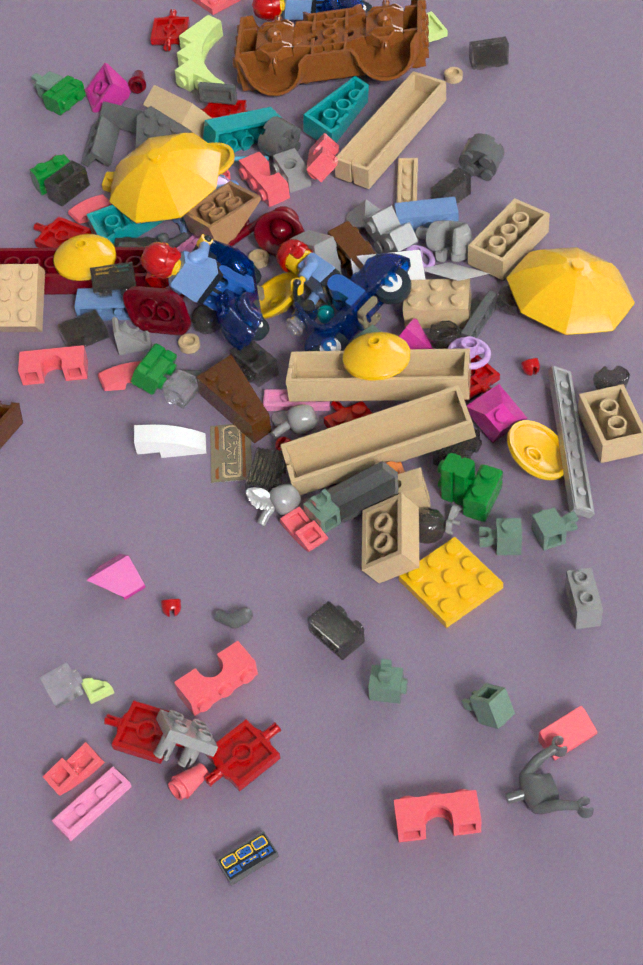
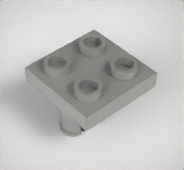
(189, 733)

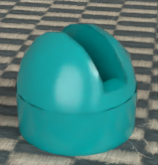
(325, 313)

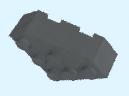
(154, 124)

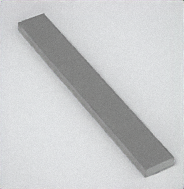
(570, 442)

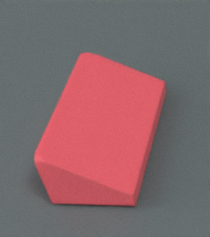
(573, 727)

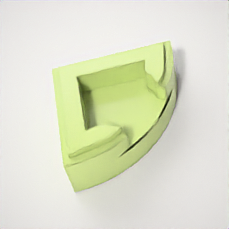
(96, 689)

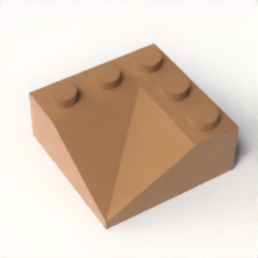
(222, 212)

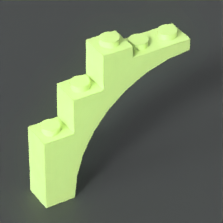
(194, 48)

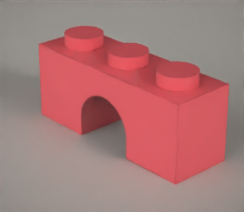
(322, 158)
(269, 187)
(37, 363)
(202, 692)
(458, 808)

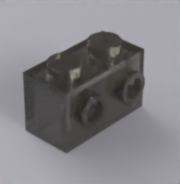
(67, 183)

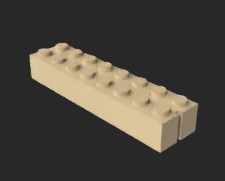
(390, 129)
(324, 377)
(381, 436)

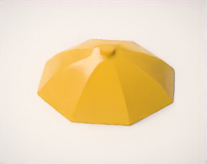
(165, 177)
(570, 291)

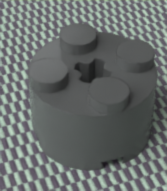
(279, 136)
(481, 156)

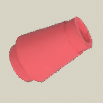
(187, 782)

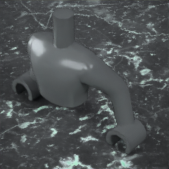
(540, 789)

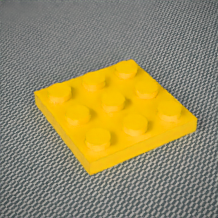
(451, 582)

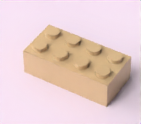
(508, 239)

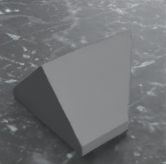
(360, 212)
(129, 339)

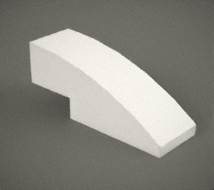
(168, 440)

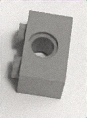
(292, 169)
(583, 598)

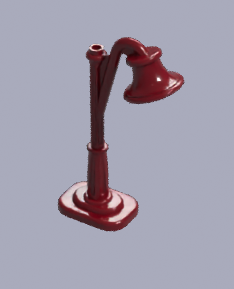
(165, 310)

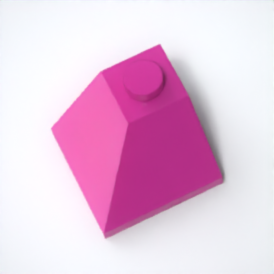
(107, 87)
(495, 413)

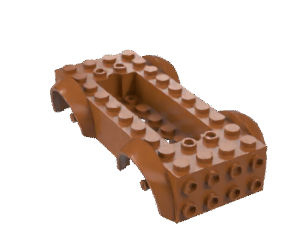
(331, 46)

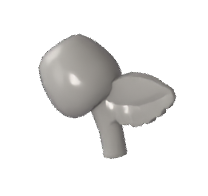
(298, 418)
(280, 499)

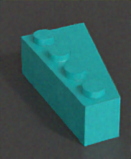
(337, 110)
(239, 129)
(113, 224)

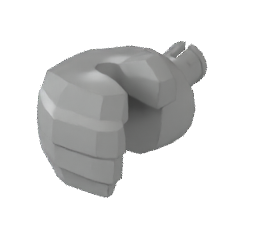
(447, 239)

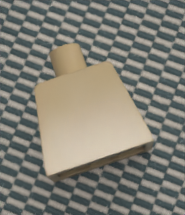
(414, 487)

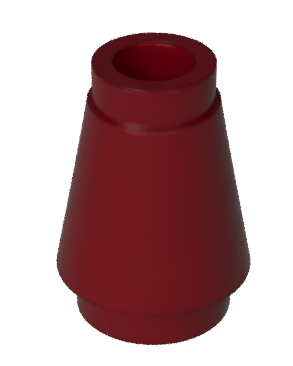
(137, 82)

